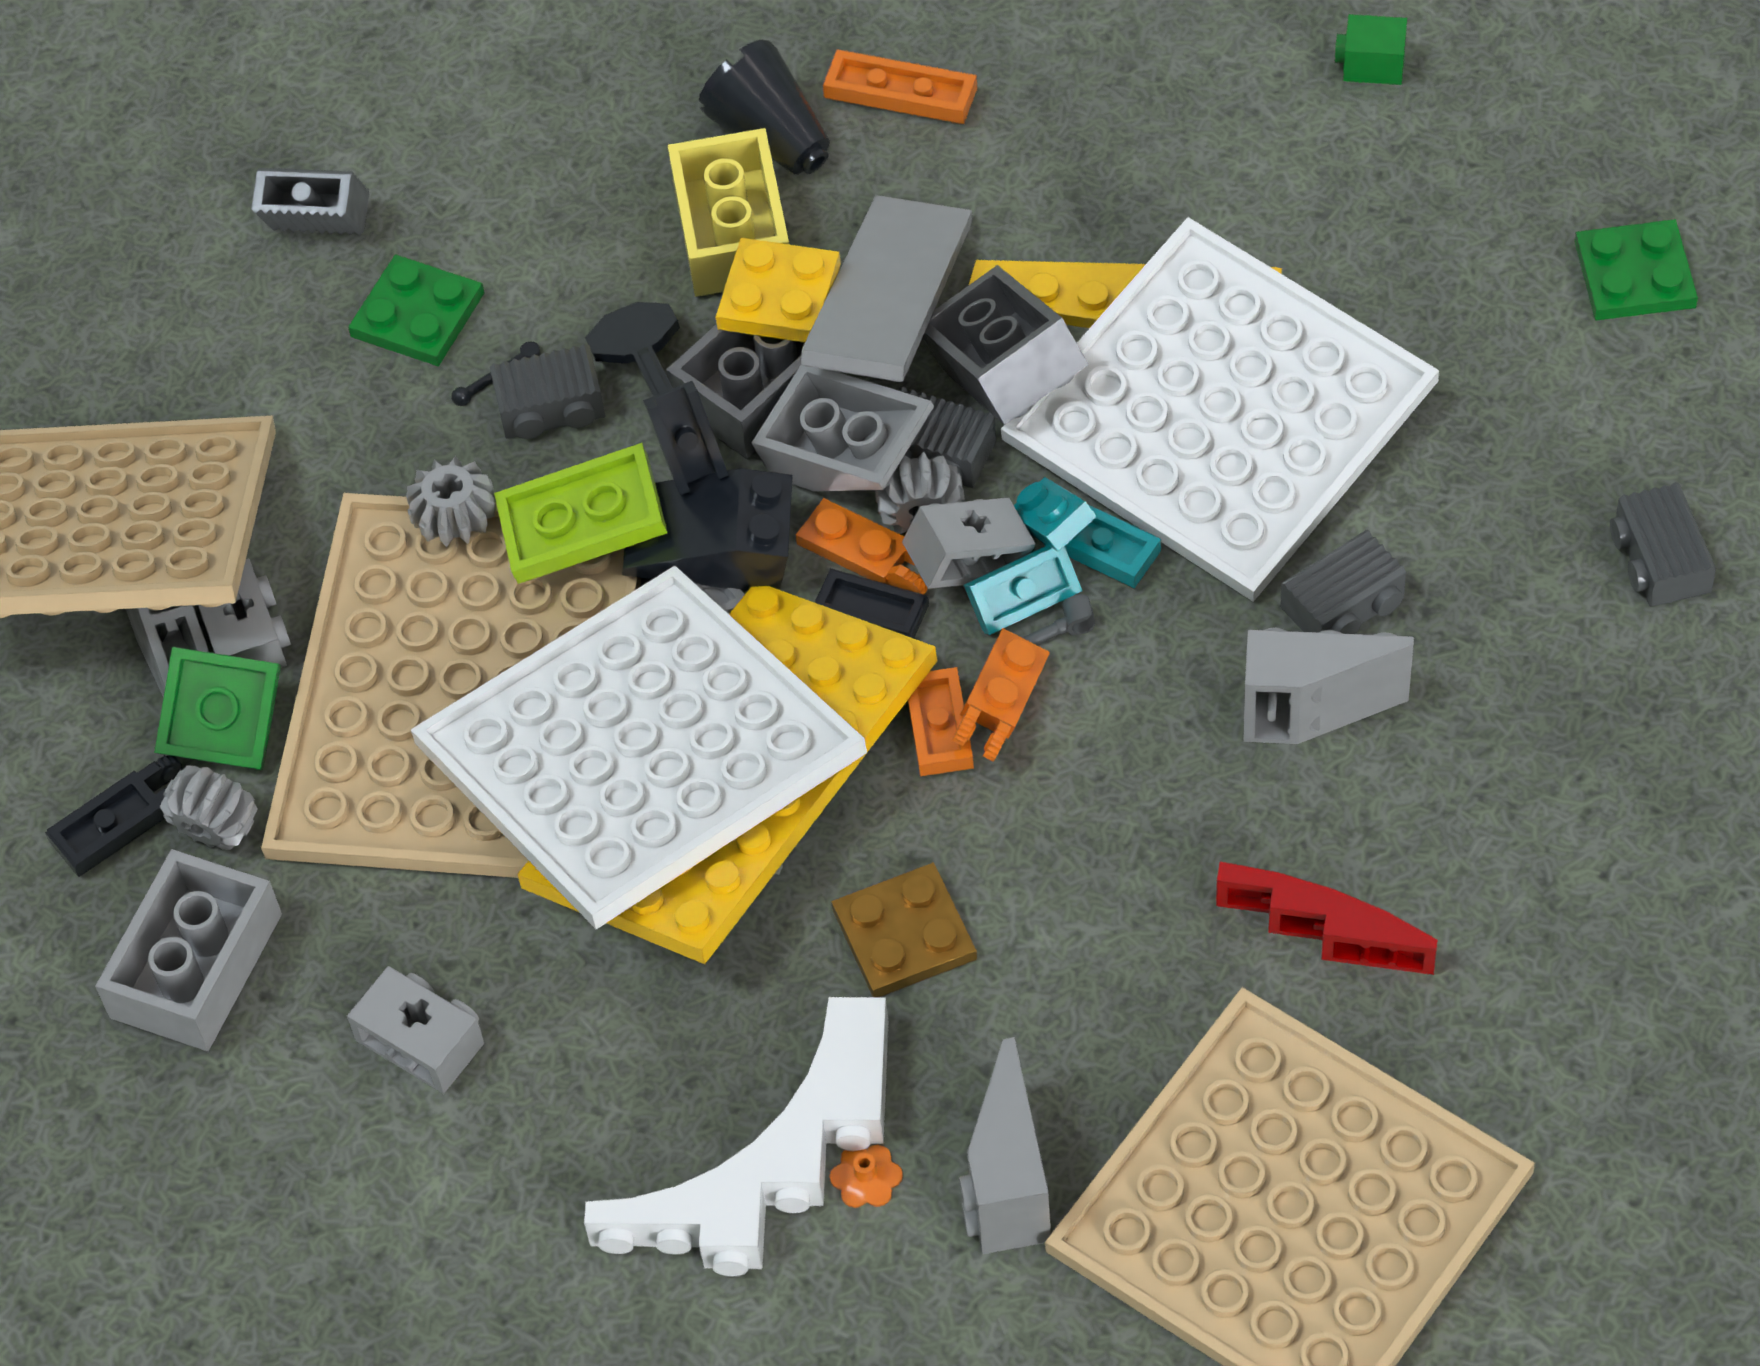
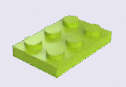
(580, 513)

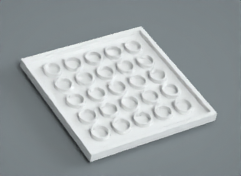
(1223, 408)
(637, 745)

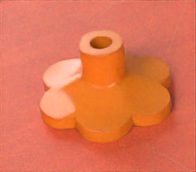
(866, 1176)

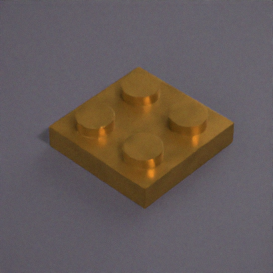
(904, 930)

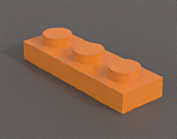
(900, 86)

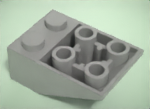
(1320, 681)

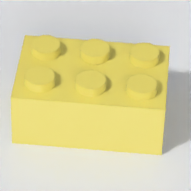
(722, 195)

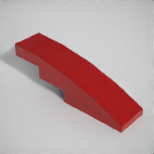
(1347, 926)

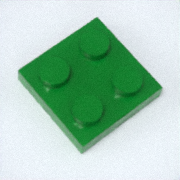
(1635, 269)
(416, 310)
(217, 708)

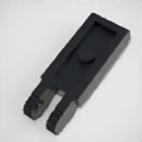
(113, 816)

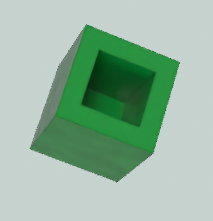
(1372, 49)

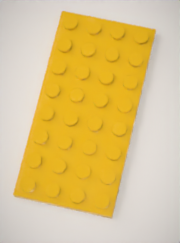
(864, 678)

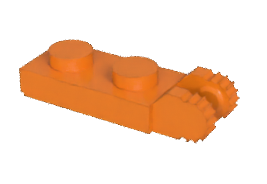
(859, 546)
(1001, 690)

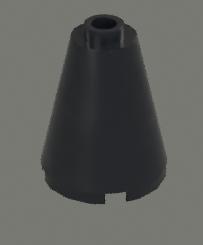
(764, 94)

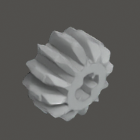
(917, 484)
(451, 501)
(208, 807)

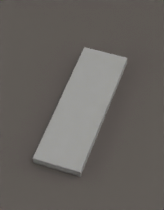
(887, 289)

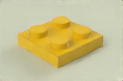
(776, 289)

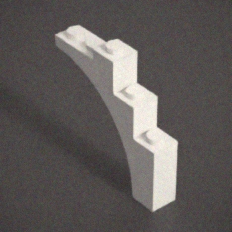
(783, 1167)

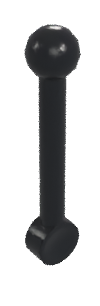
(461, 396)

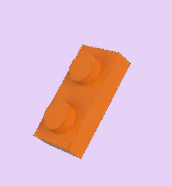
(934, 721)

